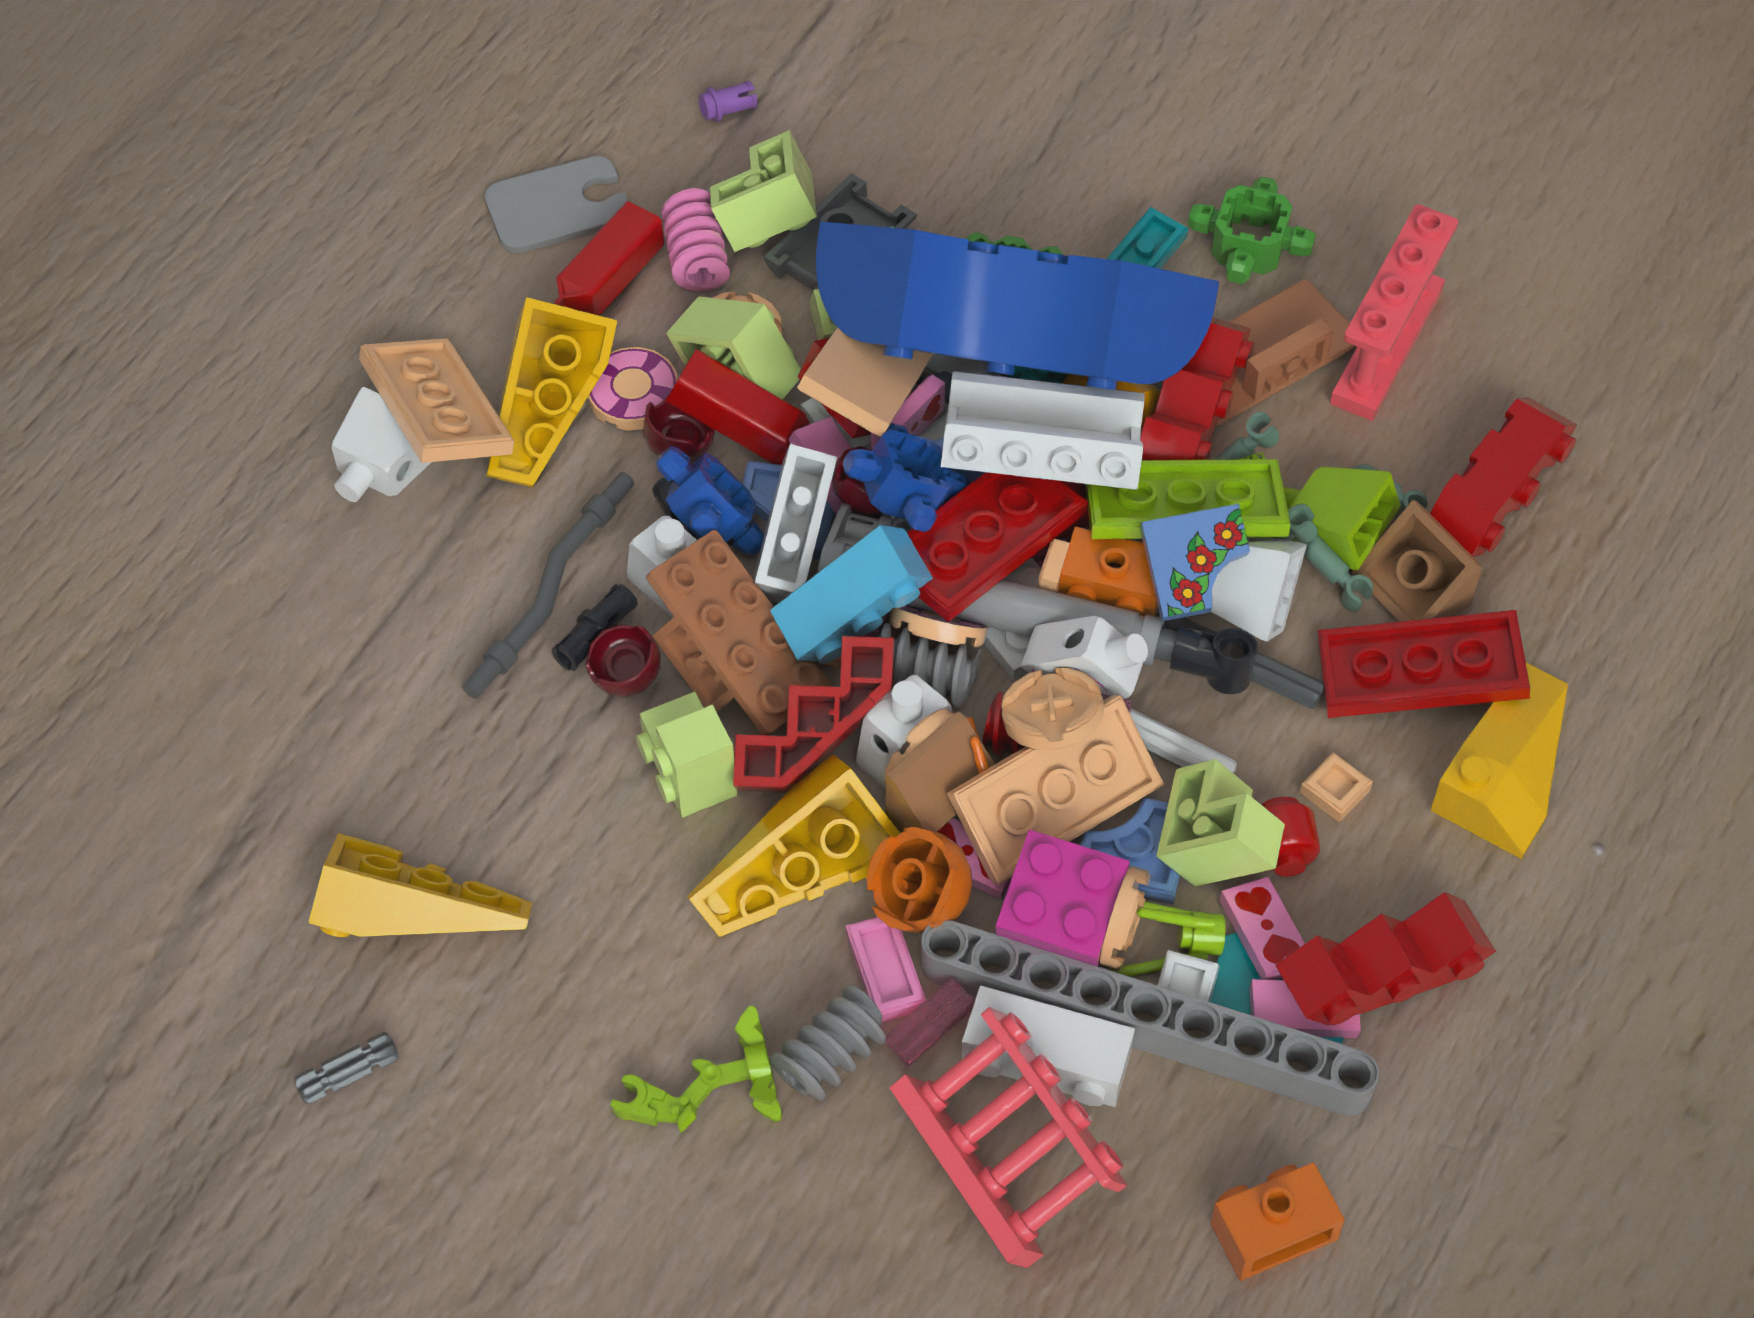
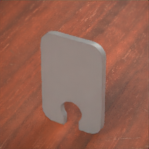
(551, 205)

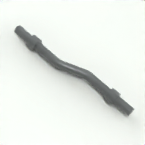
(503, 653)

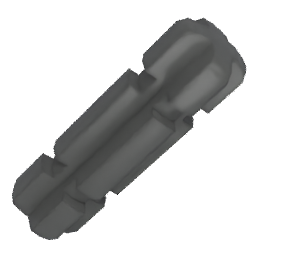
(346, 1068)

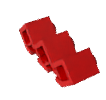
(1197, 396)
(1503, 474)
(817, 719)
(1386, 961)

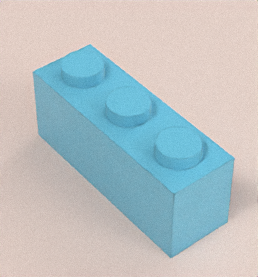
(851, 594)

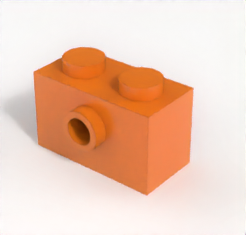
(1108, 572)
(1276, 1219)

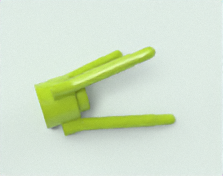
(1197, 931)

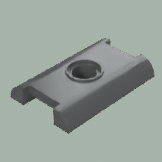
(845, 205)

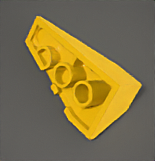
(547, 380)
(1506, 768)
(799, 849)
(375, 894)

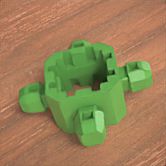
(1243, 253)

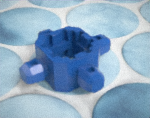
(905, 476)
(710, 499)

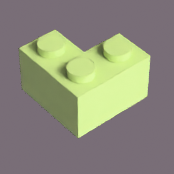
(768, 197)
(739, 337)
(689, 753)
(1216, 827)

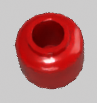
(1299, 838)

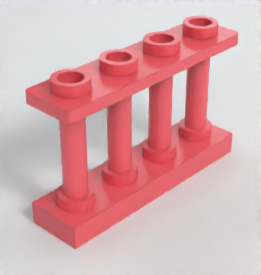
(1394, 312)
(986, 1186)

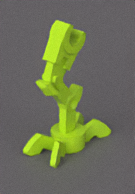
(656, 1105)

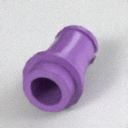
(726, 101)

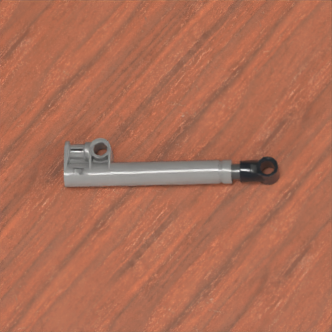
(1221, 658)

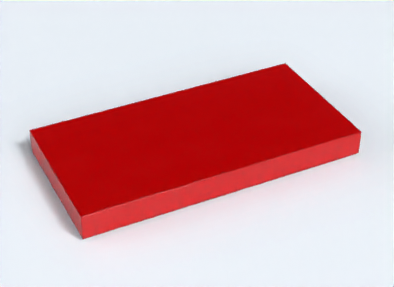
(989, 534)
(1423, 664)

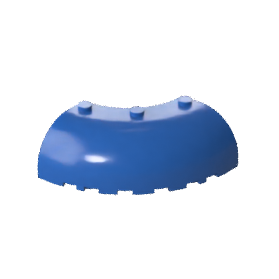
(1011, 304)

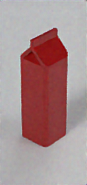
(610, 260)
(736, 407)

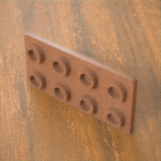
(1291, 339)
(726, 634)

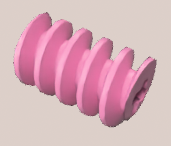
(694, 241)

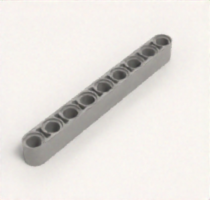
(1173, 1012)

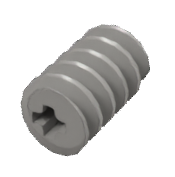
(935, 666)
(830, 1043)

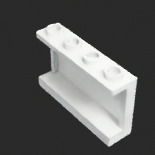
(1044, 430)

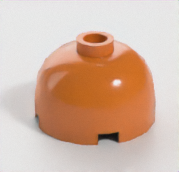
(919, 880)

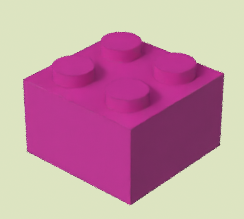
(1061, 897)

